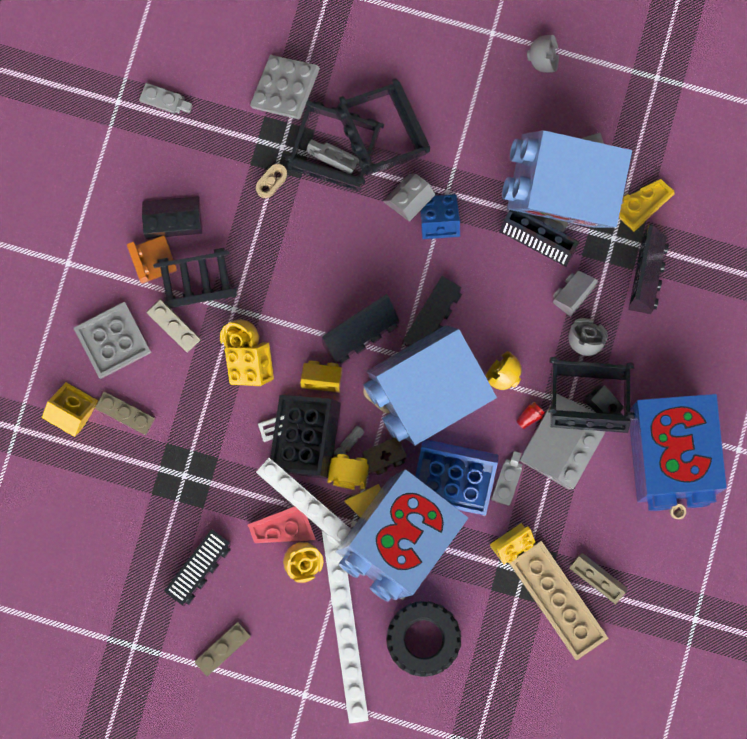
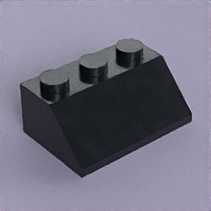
(171, 217)

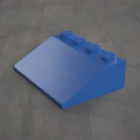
(458, 474)

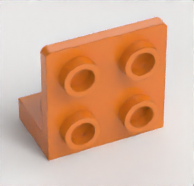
(146, 255)

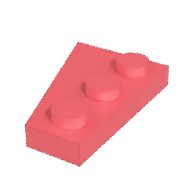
(282, 527)

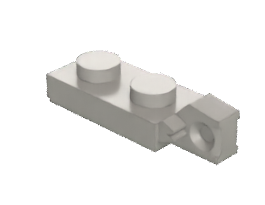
(164, 99)
(333, 156)
(508, 480)

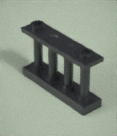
(207, 292)

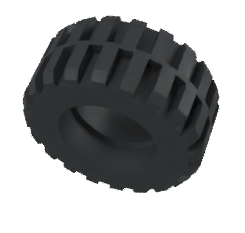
(450, 638)

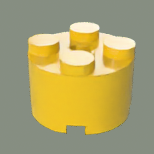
(348, 472)

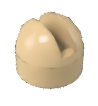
(680, 513)

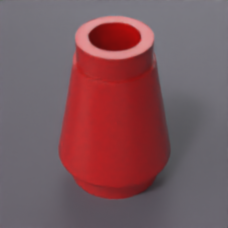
(530, 415)

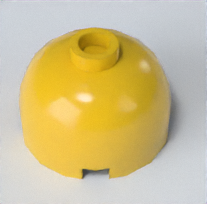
(239, 334)
(505, 372)
(302, 562)

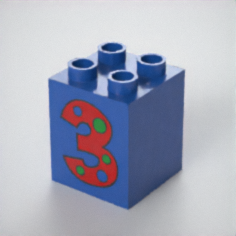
(677, 451)

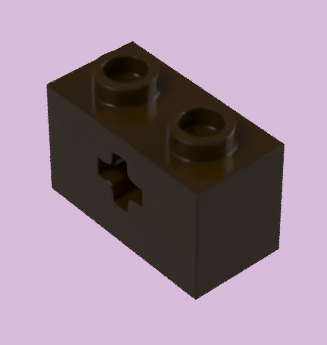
(388, 447)

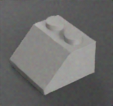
(410, 196)
(574, 293)

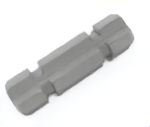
(350, 441)

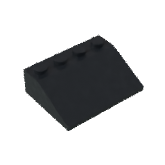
(648, 271)
(360, 330)
(310, 447)

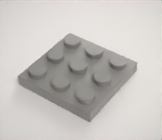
(284, 86)
(112, 340)

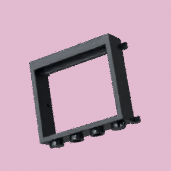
(406, 115)
(325, 173)
(589, 420)

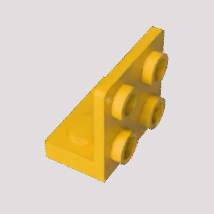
(249, 365)
(513, 543)

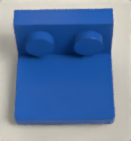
(440, 217)

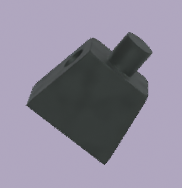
(601, 398)

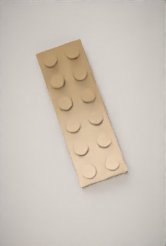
(558, 600)

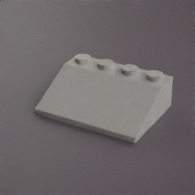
(561, 451)

